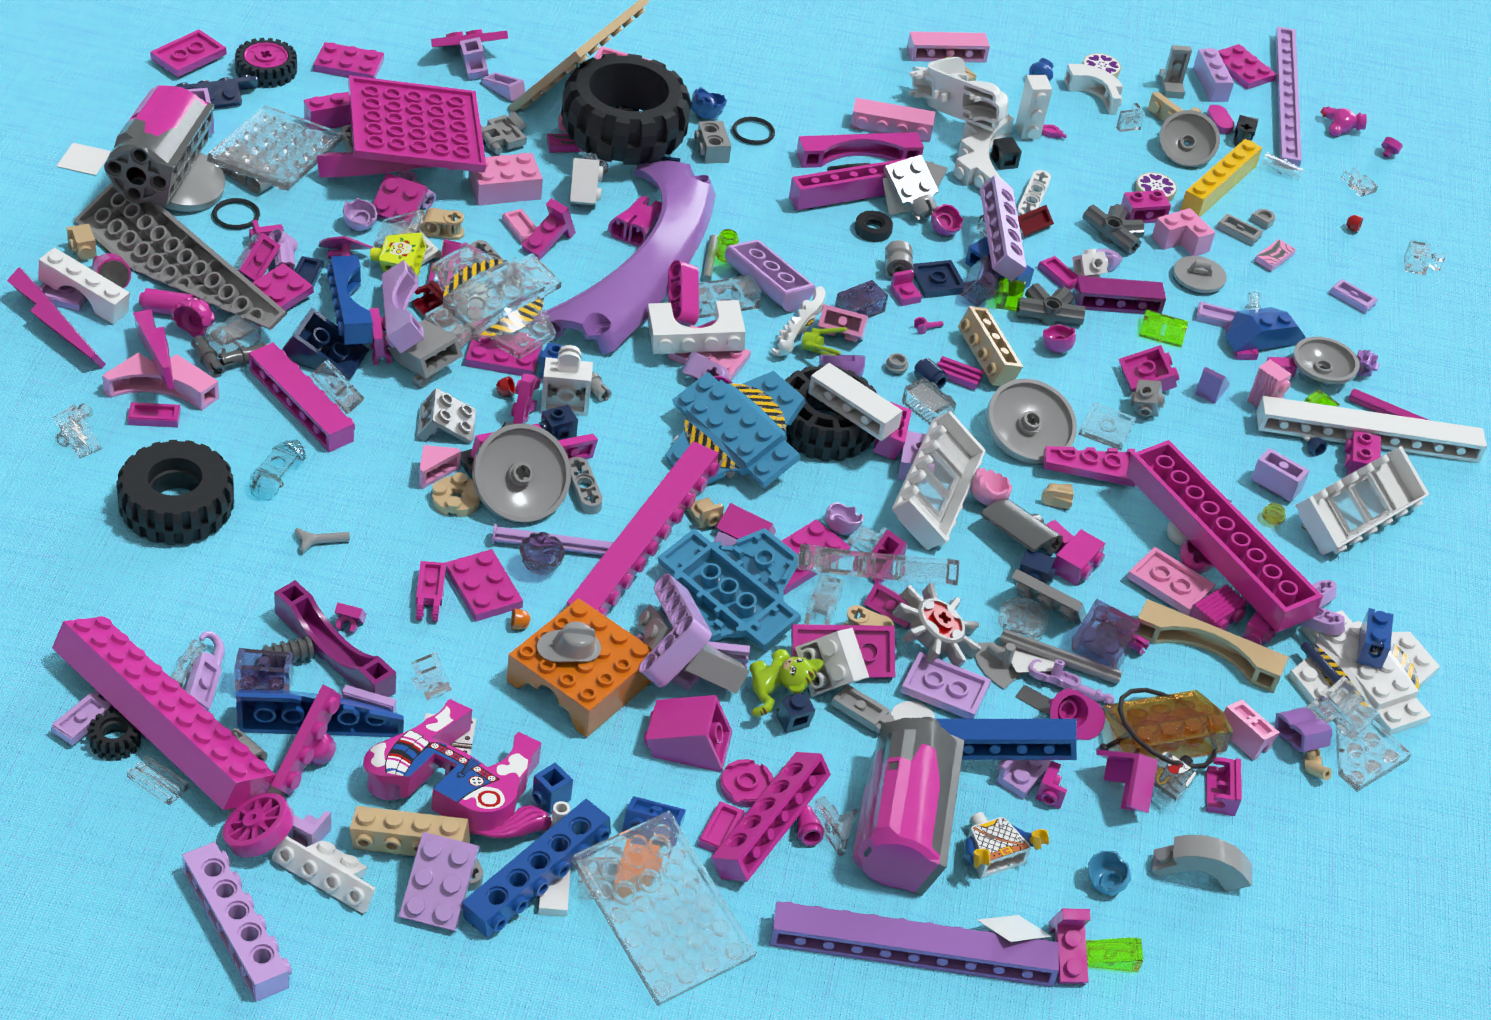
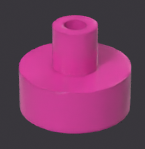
(1391, 146)

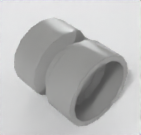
(898, 257)

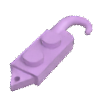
(206, 672)

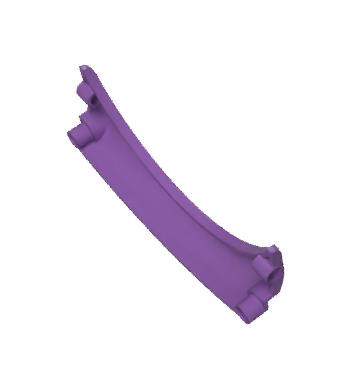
(621, 299)

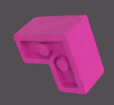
(1136, 772)

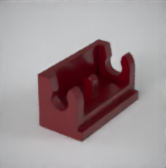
(430, 300)

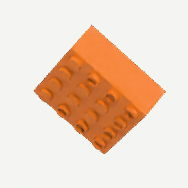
(585, 689)

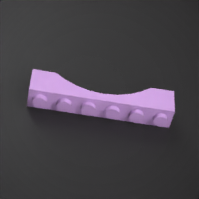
(401, 326)

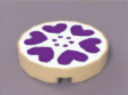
(1103, 62)
(1156, 181)

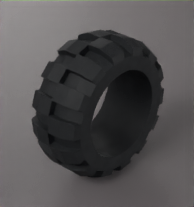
(622, 133)

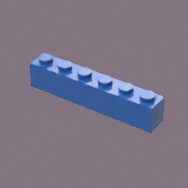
(1015, 738)

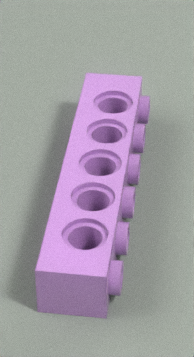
(1002, 228)
(236, 921)

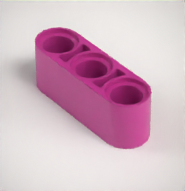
(684, 292)

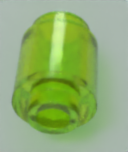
(725, 238)

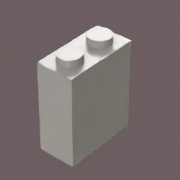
(430, 354)

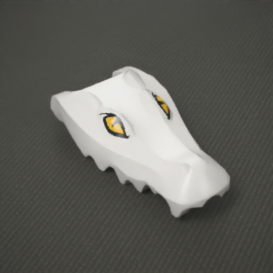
(799, 324)

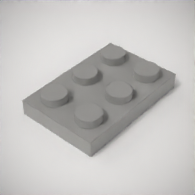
(1048, 596)

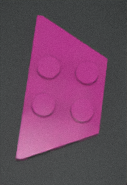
(455, 37)

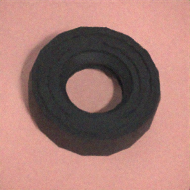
(873, 234)

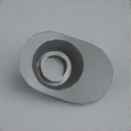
(571, 644)

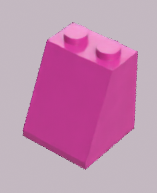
(689, 732)

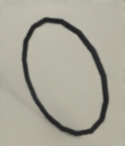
(1142, 743)

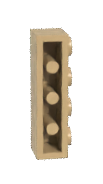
(989, 346)
(401, 830)

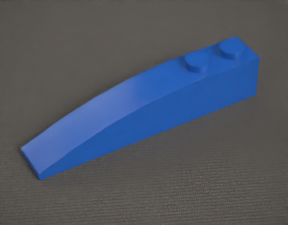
(285, 711)

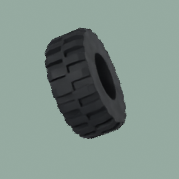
(824, 434)
(175, 517)

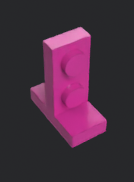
(550, 230)
(1070, 933)

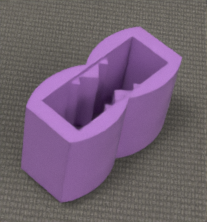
(1303, 729)

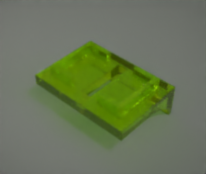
(1174, 331)

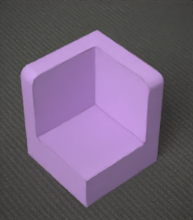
(310, 829)

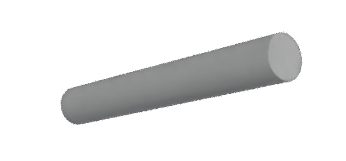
(710, 257)

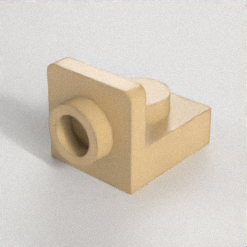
(705, 513)

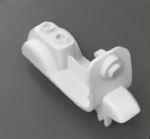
(951, 93)

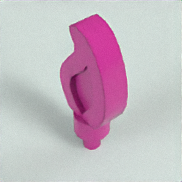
(1053, 131)

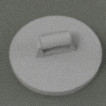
(1199, 274)

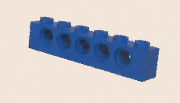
(524, 869)

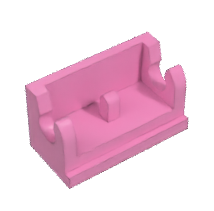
(1249, 729)

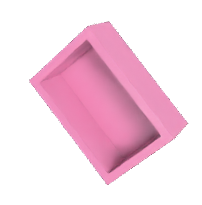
(507, 180)

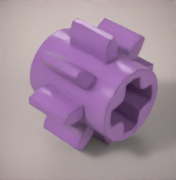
(1367, 362)

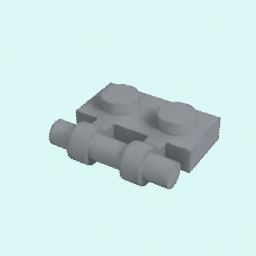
(505, 132)

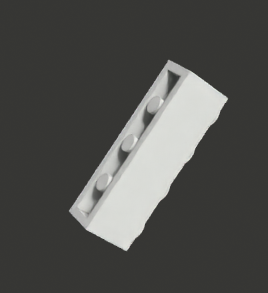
(855, 401)

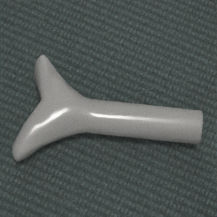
(309, 539)

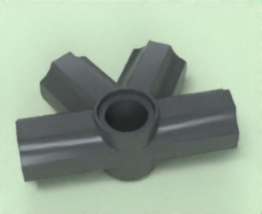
(1115, 228)
(1050, 308)

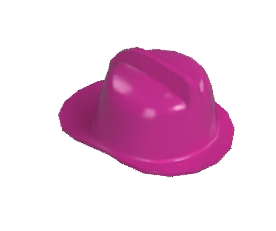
(1075, 705)

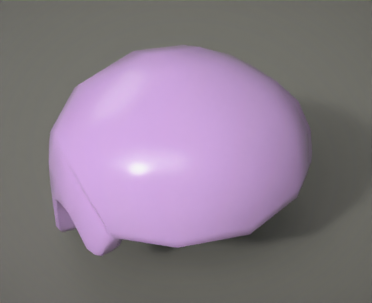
(359, 214)
(843, 519)

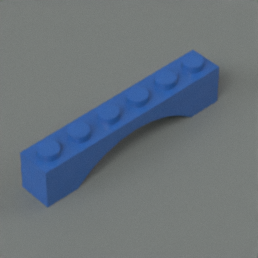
(352, 319)

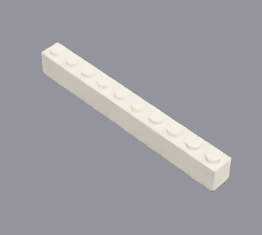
(1339, 423)

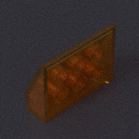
(1173, 724)

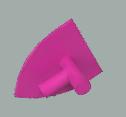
(343, 245)

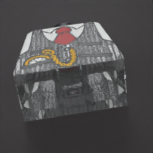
(1172, 782)

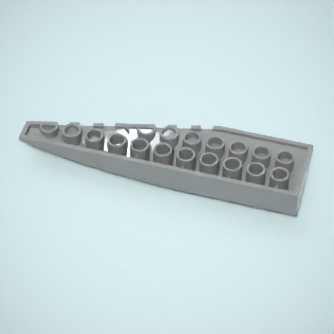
(172, 254)

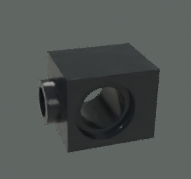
(1005, 153)

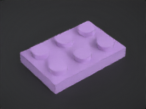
(946, 686)
(439, 881)

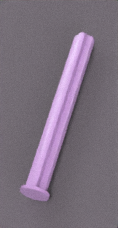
(569, 543)

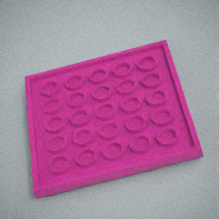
(415, 124)

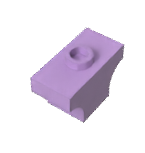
(473, 58)

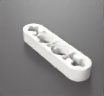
(1033, 196)

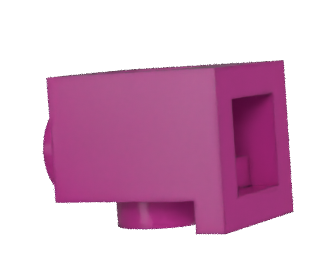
(1259, 630)

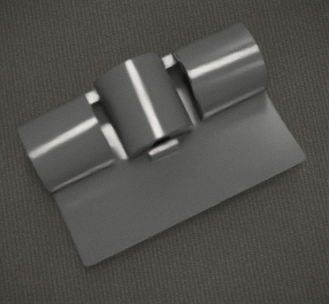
(1022, 526)

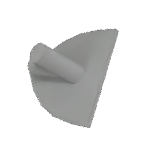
(997, 663)

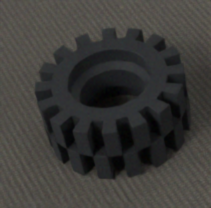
(113, 746)

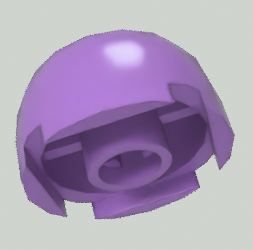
(847, 362)

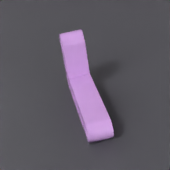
(685, 640)

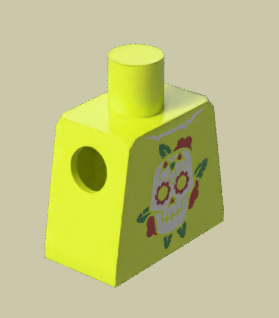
(401, 247)

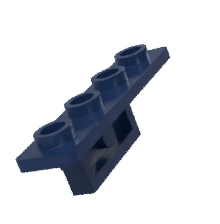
(226, 90)

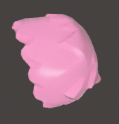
(989, 486)

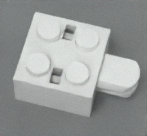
(567, 381)

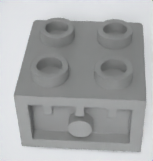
(448, 414)

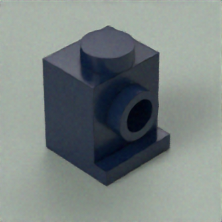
(795, 707)

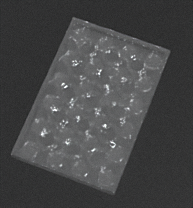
(274, 147)
(663, 907)

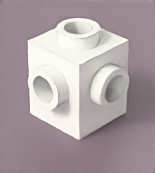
(1090, 263)

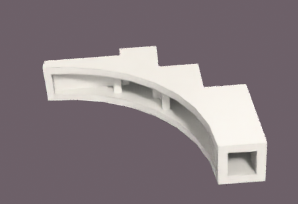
(973, 155)

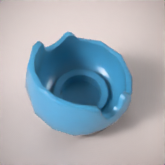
(1108, 872)

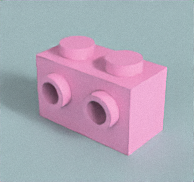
(836, 318)

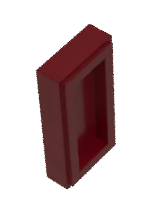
(1035, 220)

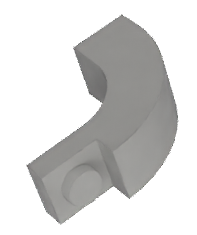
(1206, 855)

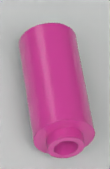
(161, 300)

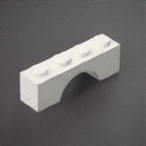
(106, 297)

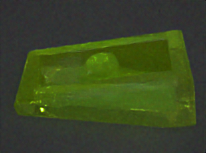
(1115, 954)

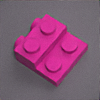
(1149, 365)

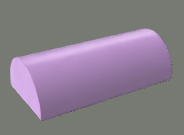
(771, 273)

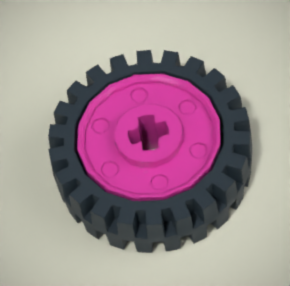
(268, 60)

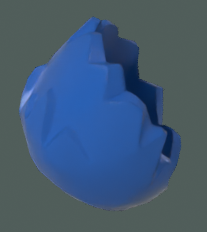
(707, 104)

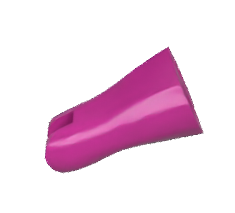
(636, 222)

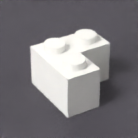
(584, 183)

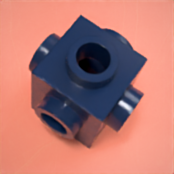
(560, 422)

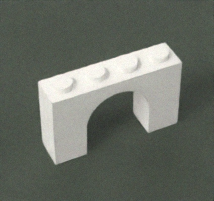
(671, 337)

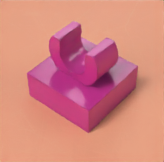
(349, 614)

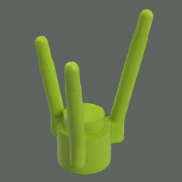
(815, 343)

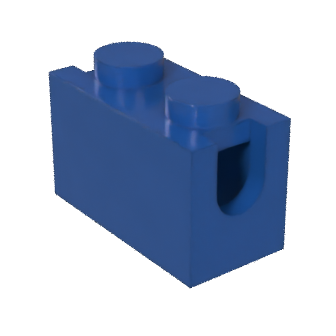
(1374, 632)

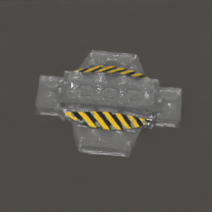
(494, 300)

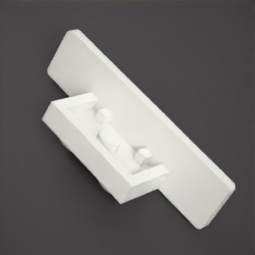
(328, 870)

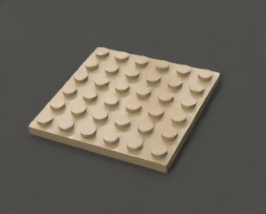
(579, 56)

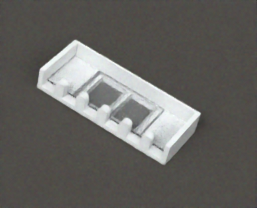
(938, 481)

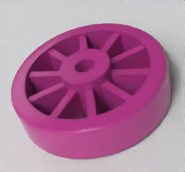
(258, 825)

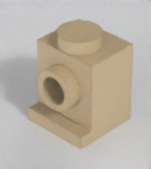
(81, 241)

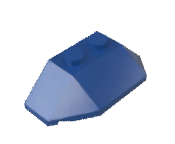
(1262, 330)

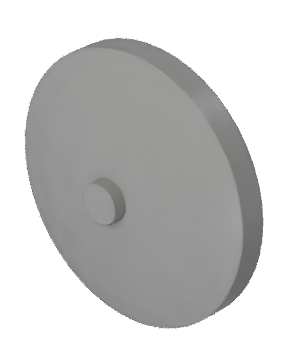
(200, 187)
(1028, 417)
(521, 473)

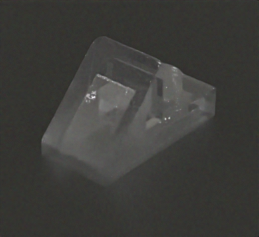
(836, 827)

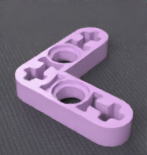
(1326, 620)

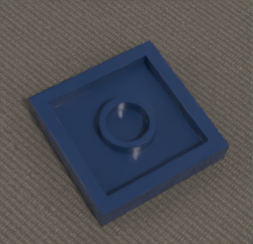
(938, 278)

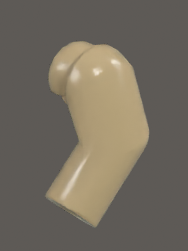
(1314, 765)

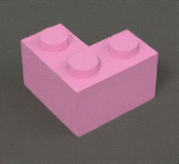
(1183, 229)

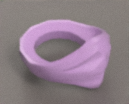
(1113, 258)

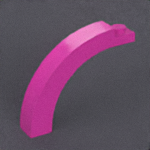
(345, 165)

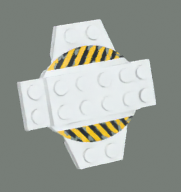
(1387, 689)

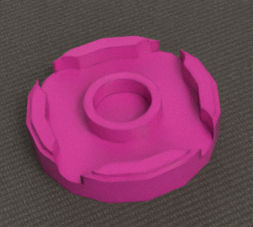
(744, 782)

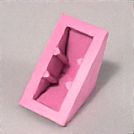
(437, 463)

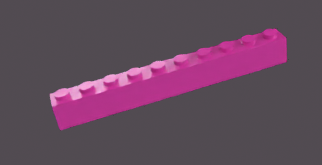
(647, 529)

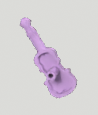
(1068, 680)

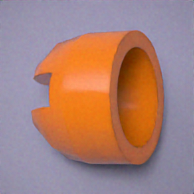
(520, 619)

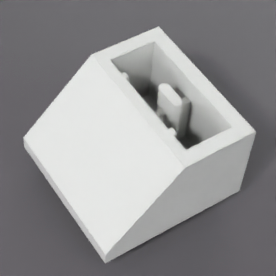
(840, 657)

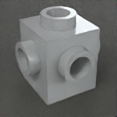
(1148, 398)

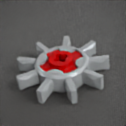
(937, 625)

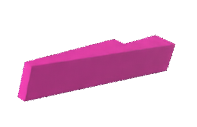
(51, 315)
(155, 344)

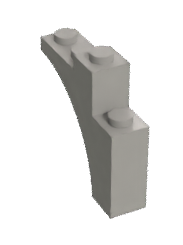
(707, 664)

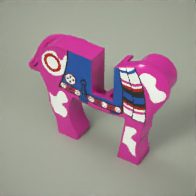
(470, 788)

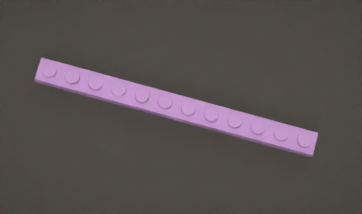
(1288, 96)

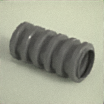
(300, 648)

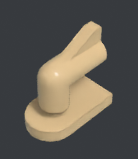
(1058, 495)

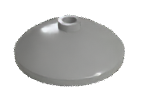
(1191, 128)
(1326, 360)

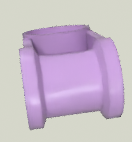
(698, 365)

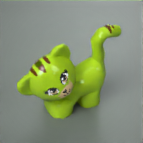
(791, 672)

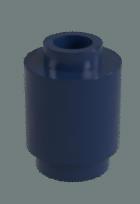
(931, 371)

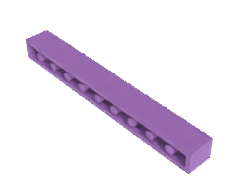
(914, 944)

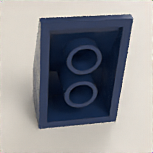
(318, 340)

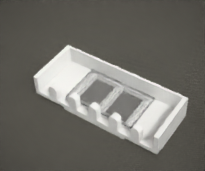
(1362, 502)

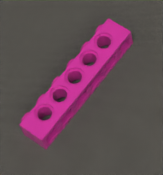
(771, 816)

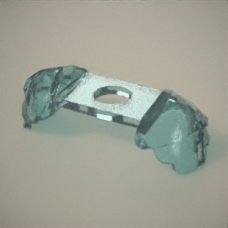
(267, 478)

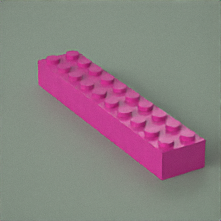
(1224, 536)
(163, 711)

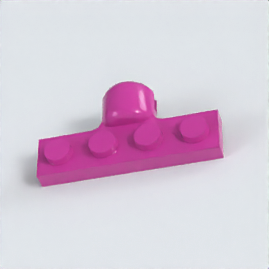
(311, 742)

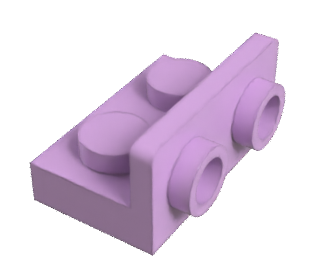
(1021, 775)

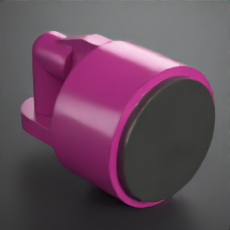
(112, 268)

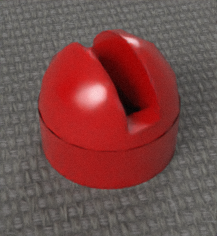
(1354, 223)
(505, 386)

